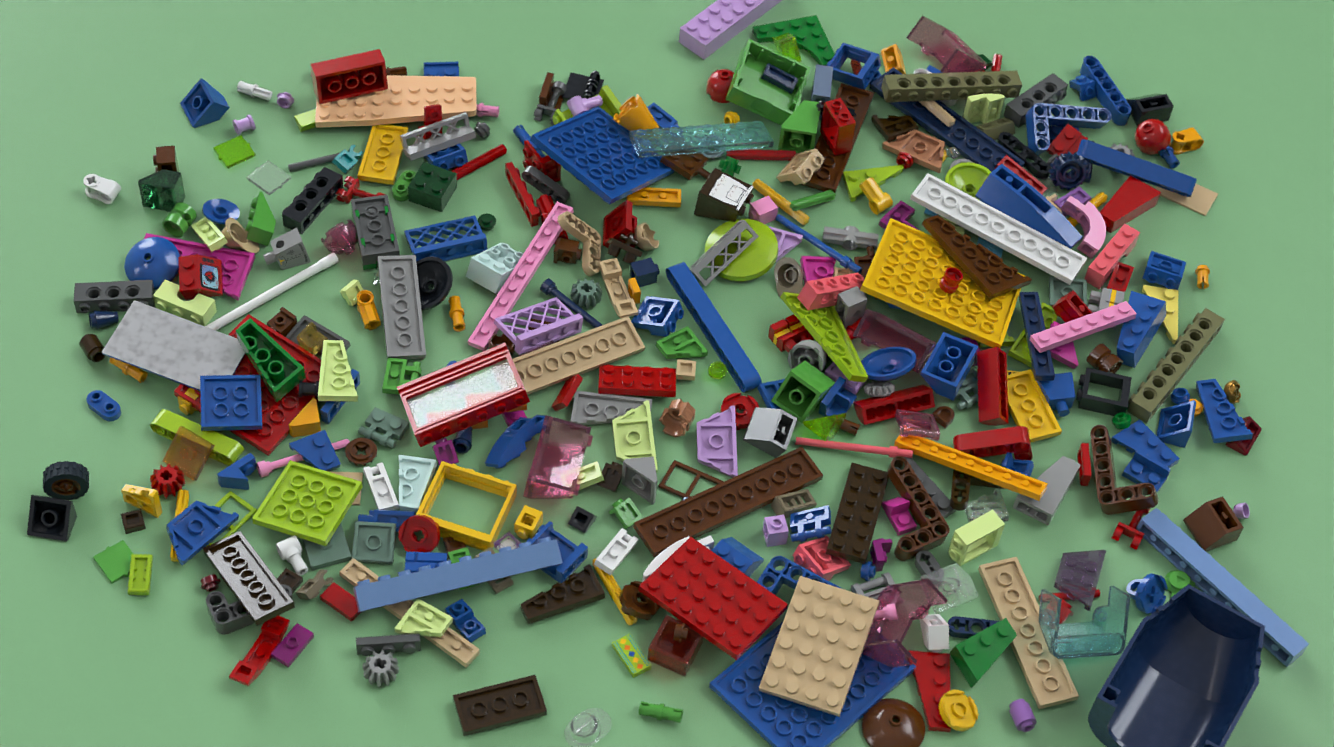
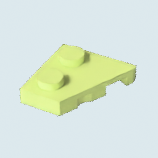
(424, 620)

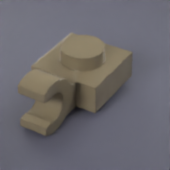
(311, 588)

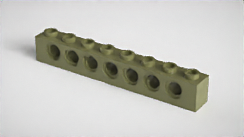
(949, 85)
(1175, 365)

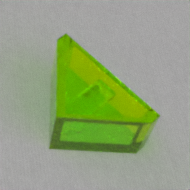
(787, 46)
(826, 426)

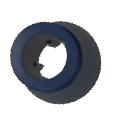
(101, 319)
(463, 441)

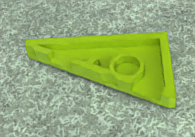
(854, 178)

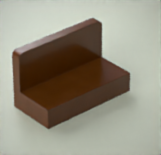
(546, 92)

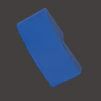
(465, 620)

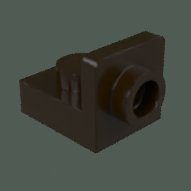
(612, 476)

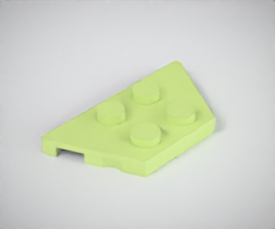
(634, 434)

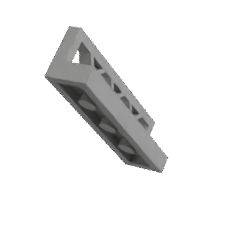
(439, 142)
(722, 244)

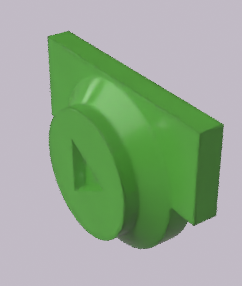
(1176, 581)

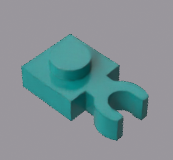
(347, 159)

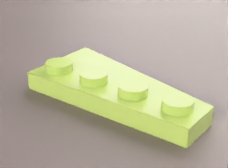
(335, 374)

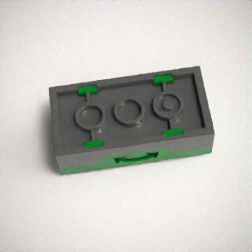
(374, 229)

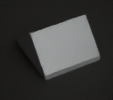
(640, 477)

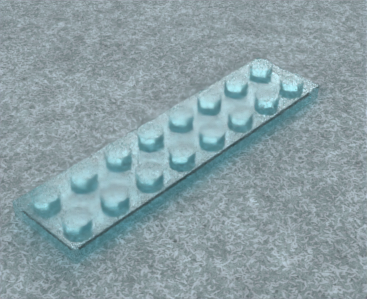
(700, 139)

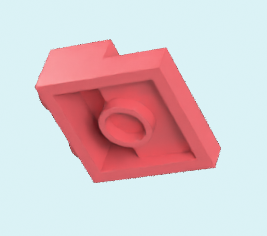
(814, 558)

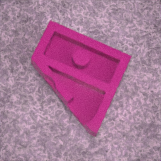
(1065, 353)

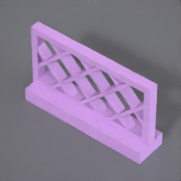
(544, 333)

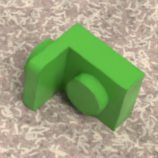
(626, 512)

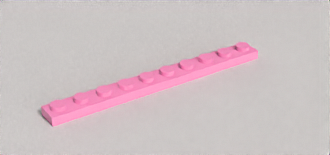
(519, 277)

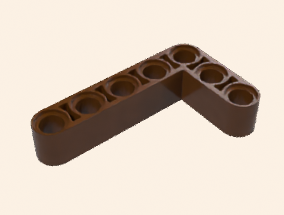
(1117, 496)
(918, 510)

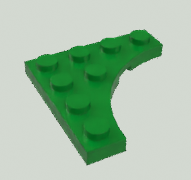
(807, 32)

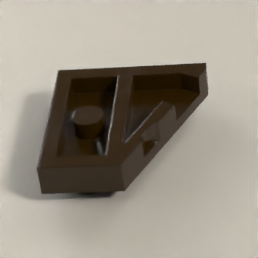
(894, 126)

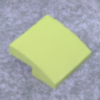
(983, 107)

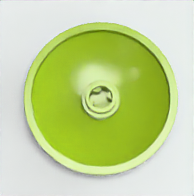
(754, 260)

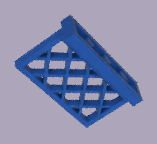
(447, 248)

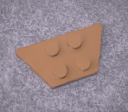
(922, 147)

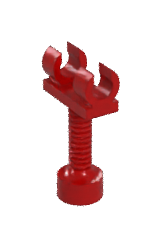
(353, 190)
(1130, 530)

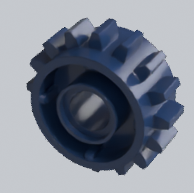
(1074, 177)

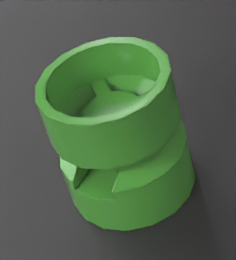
(179, 219)

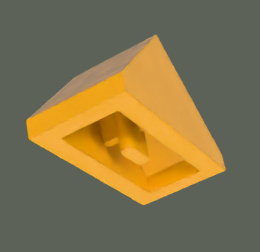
(307, 421)

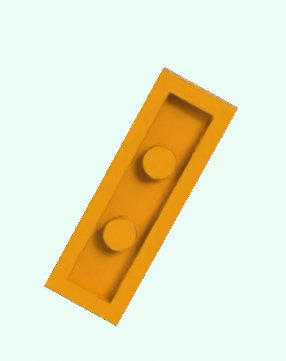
(656, 197)

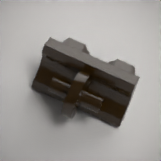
(631, 253)

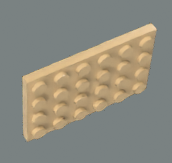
(819, 646)

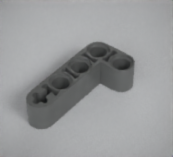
(230, 612)

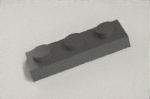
(392, 643)

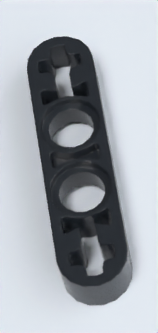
(1038, 168)

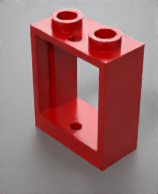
(837, 124)

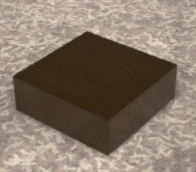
(133, 521)
(291, 579)

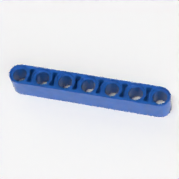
(1136, 167)

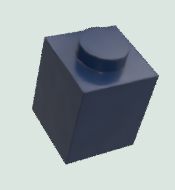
(644, 271)

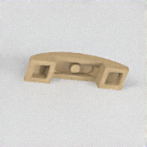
(616, 288)

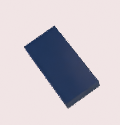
(779, 78)

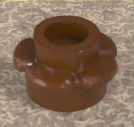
(680, 632)

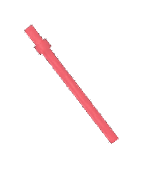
(892, 451)

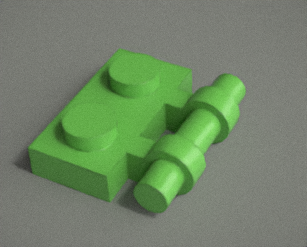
(395, 374)

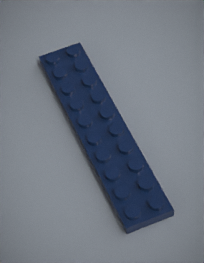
(963, 135)

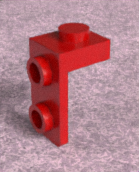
(432, 114)

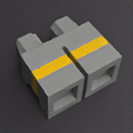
(1105, 299)

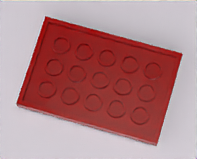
(713, 598)

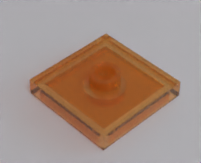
(188, 452)

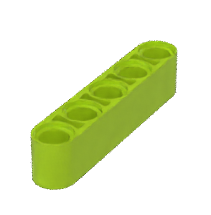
(225, 449)

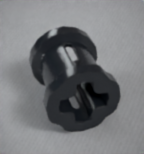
(308, 389)

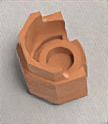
(677, 418)

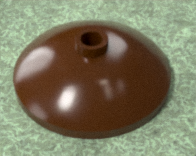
(881, 730)

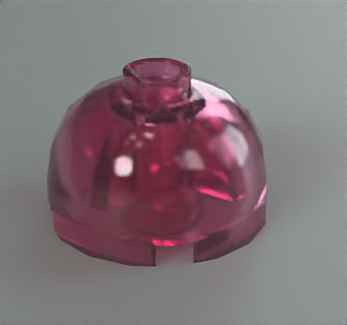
(341, 238)

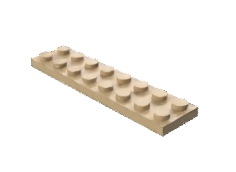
(578, 354)
(1016, 602)

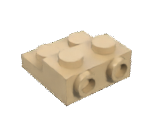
(801, 167)

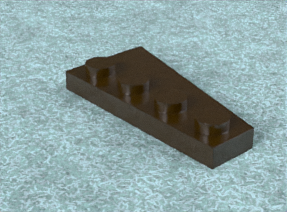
(573, 593)

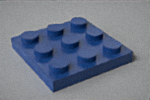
(231, 402)

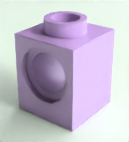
(775, 530)

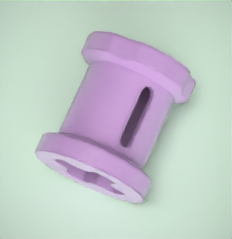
(244, 124)

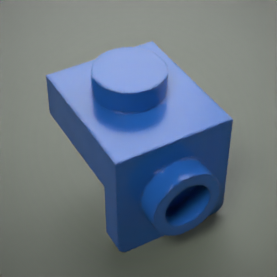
(1085, 86)
(1021, 466)

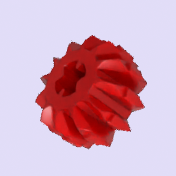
(167, 480)

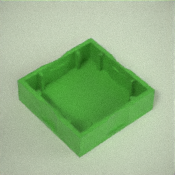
(760, 96)

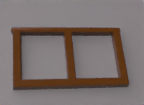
(699, 474)

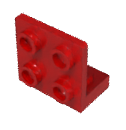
(545, 165)

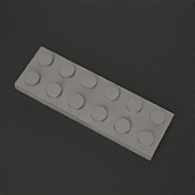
(401, 307)

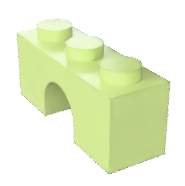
(198, 310)

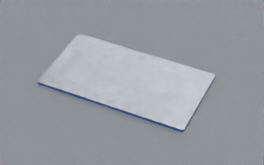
(172, 346)

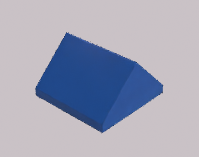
(1176, 423)

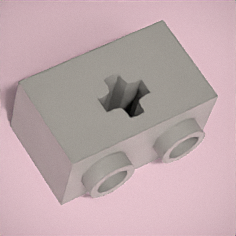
(851, 305)

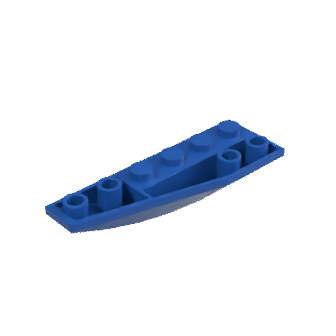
(1025, 204)

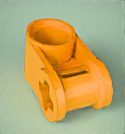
(1186, 141)

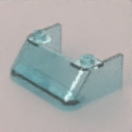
(1085, 639)

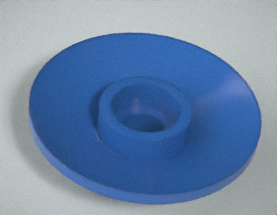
(219, 210)

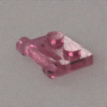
(917, 424)

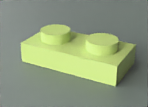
(590, 475)

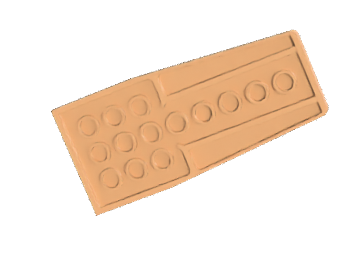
(401, 102)

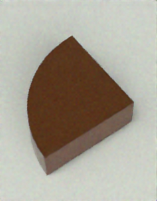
(451, 544)

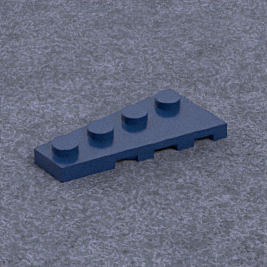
(1220, 414)

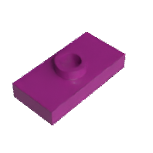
(292, 645)

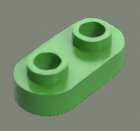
(403, 183)

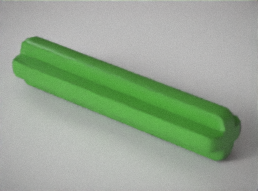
(812, 200)

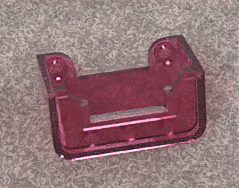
(557, 460)

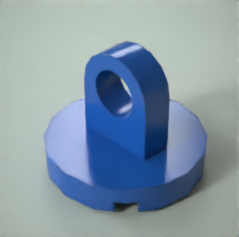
(1149, 592)

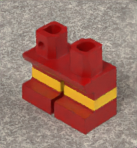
(788, 333)

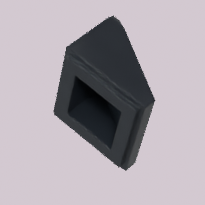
(582, 519)

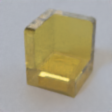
(311, 339)

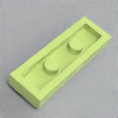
(209, 234)

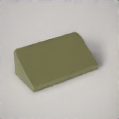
(996, 127)

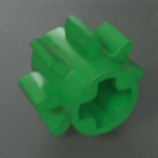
(730, 166)

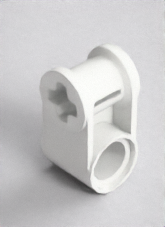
(101, 188)

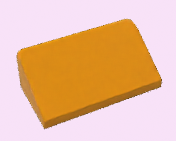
(893, 58)

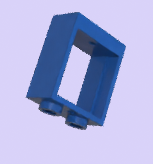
(871, 66)

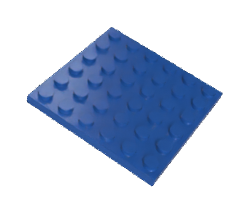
(600, 155)

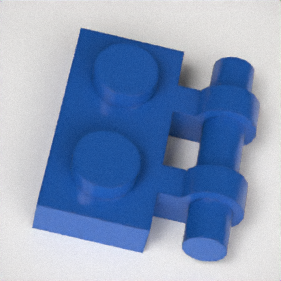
(810, 519)

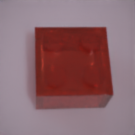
(669, 652)

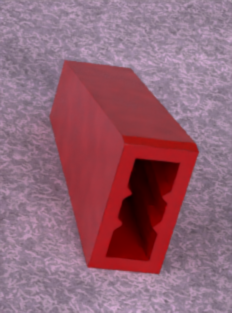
(1128, 203)

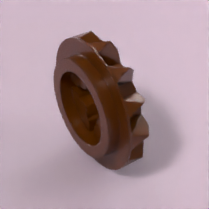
(361, 444)

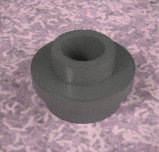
(482, 129)

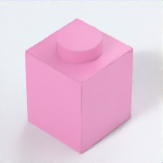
(763, 210)

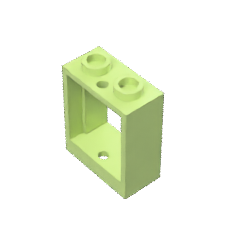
(976, 538)

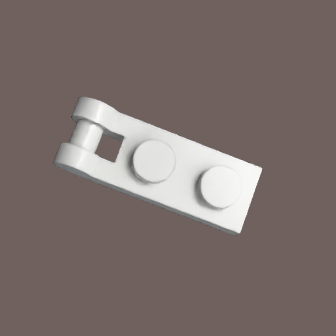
(381, 487)
(616, 551)

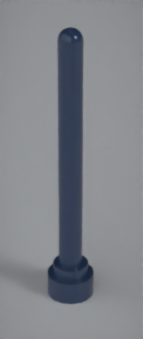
(549, 287)

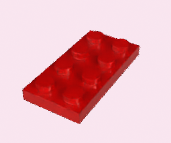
(637, 381)

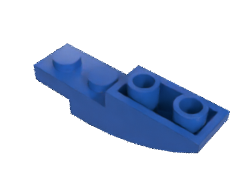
(513, 441)

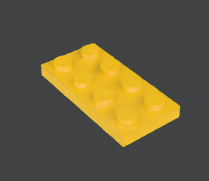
(382, 154)
(1030, 406)

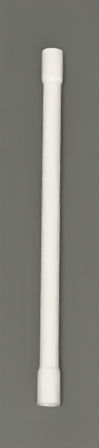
(322, 264)

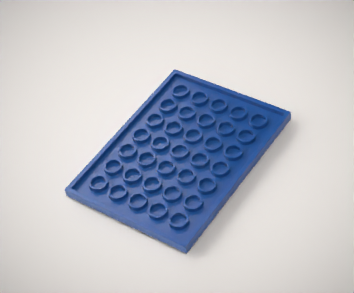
(791, 723)

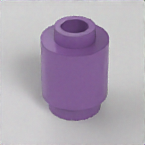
(1022, 715)

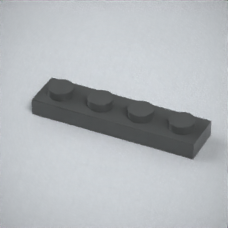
(938, 497)

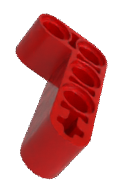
(996, 442)

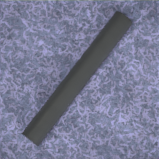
(312, 162)

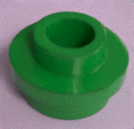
(1121, 420)

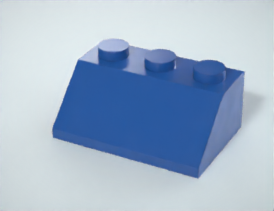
(949, 365)

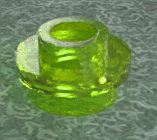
(717, 366)

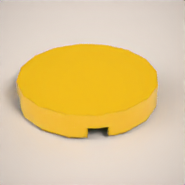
(958, 710)

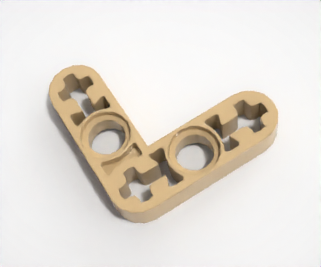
(588, 236)

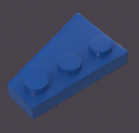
(1141, 438)

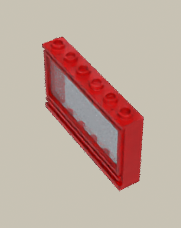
(463, 394)

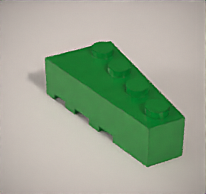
(271, 361)

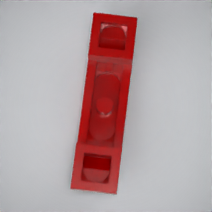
(260, 653)

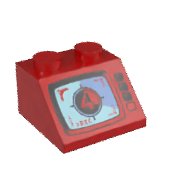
(200, 275)

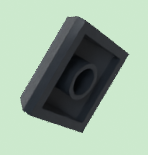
(51, 517)

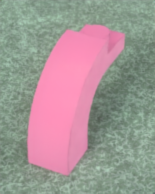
(1091, 222)

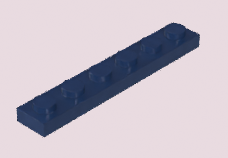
(1034, 323)

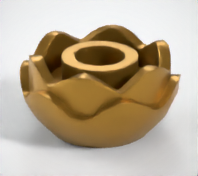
(1232, 391)

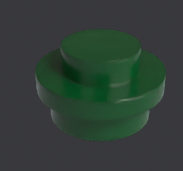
(487, 221)

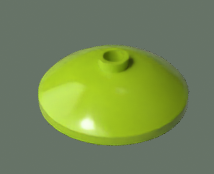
(967, 177)

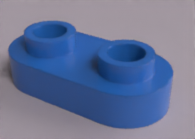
(102, 404)

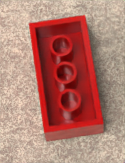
(349, 76)

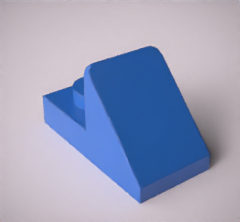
(235, 474)

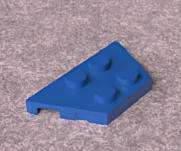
(197, 528)

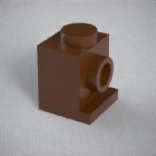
(567, 251)
(283, 322)

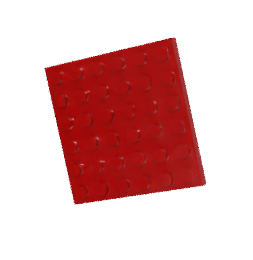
(275, 415)

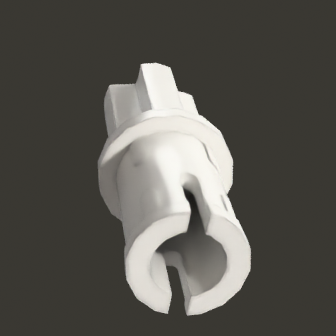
(254, 90)

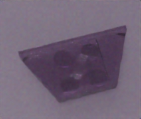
(1079, 575)

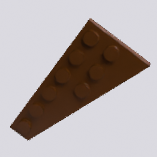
(977, 261)

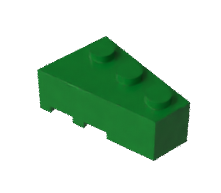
(981, 650)

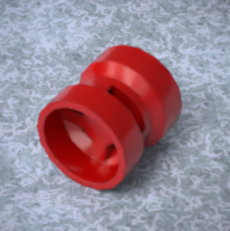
(951, 280)

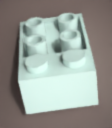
(493, 266)

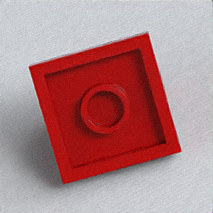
(618, 222)

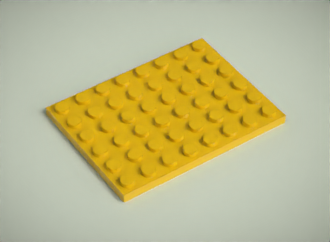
(909, 273)

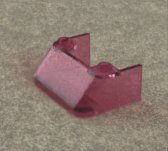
(946, 47)
(885, 332)
(912, 603)

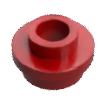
(904, 159)

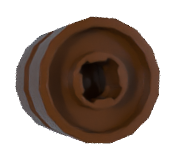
(1102, 359)

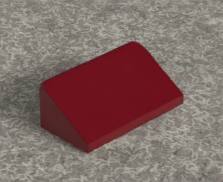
(1244, 446)

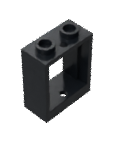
(1099, 404)

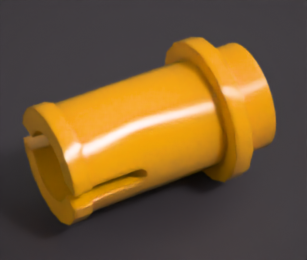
(1202, 276)

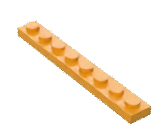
(973, 466)

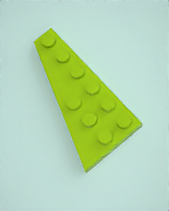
(831, 334)

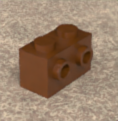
(166, 159)

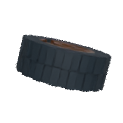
(65, 480)

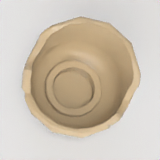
(644, 236)

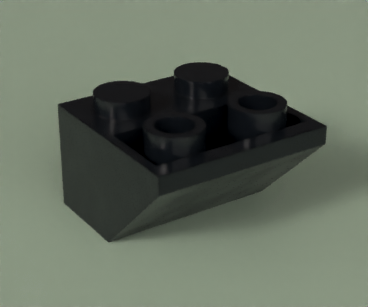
(1150, 107)

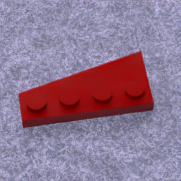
(932, 681)

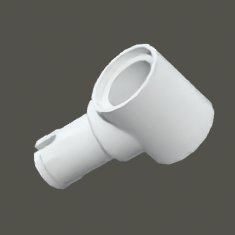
(291, 551)

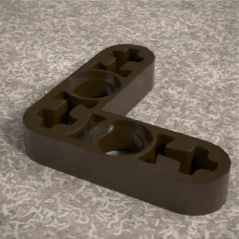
(966, 481)

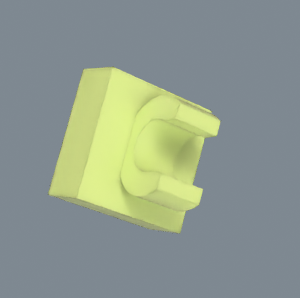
(350, 292)

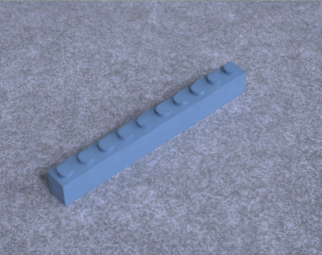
(456, 575)
(1220, 584)

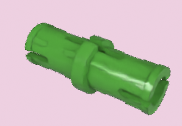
(660, 712)

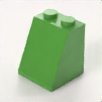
(800, 128)
(802, 391)

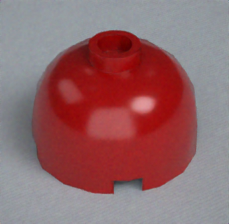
(719, 84)
(1152, 136)

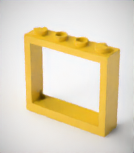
(477, 480)

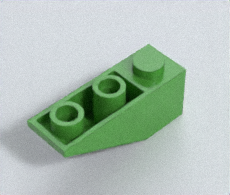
(262, 221)

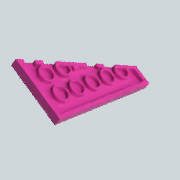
(235, 263)

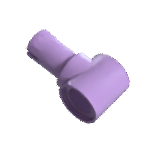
(579, 105)

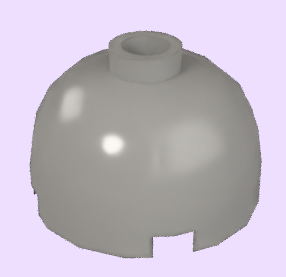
(809, 351)

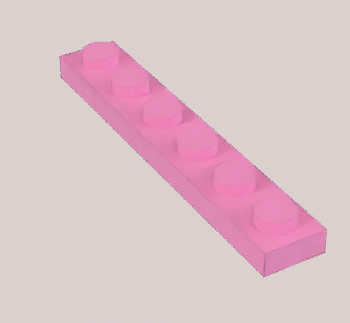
(1082, 327)

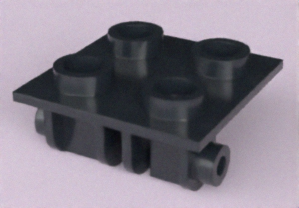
(583, 85)

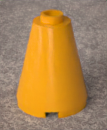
(635, 115)

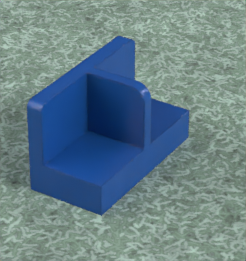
(837, 399)

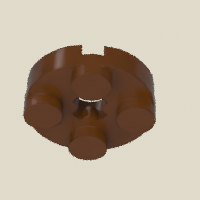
(631, 606)

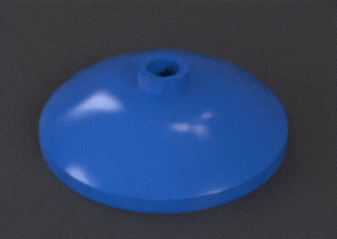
(160, 267)
(889, 363)

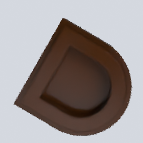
(944, 416)

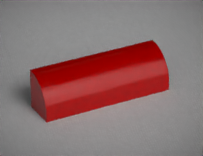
(992, 387)
(882, 408)

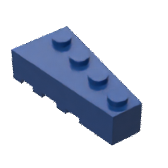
(1139, 332)

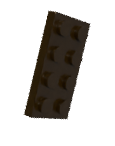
(499, 705)

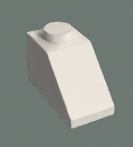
(935, 632)

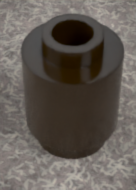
(92, 347)

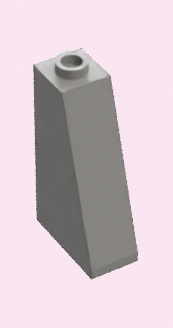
(1059, 480)

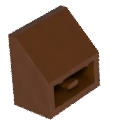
(1214, 524)

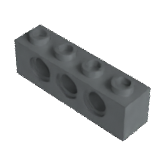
(1046, 91)
(112, 295)

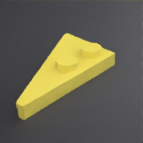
(1171, 298)

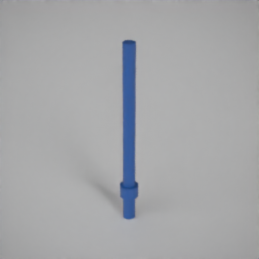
(844, 261)

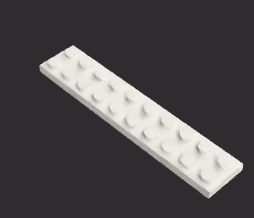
(998, 228)

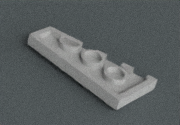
(602, 408)

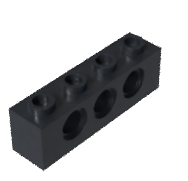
(312, 200)

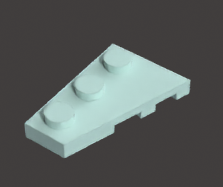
(415, 480)

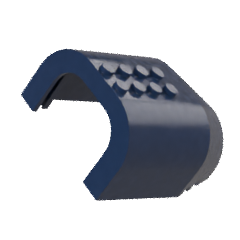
(1181, 676)

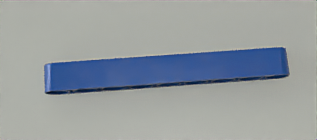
(713, 327)

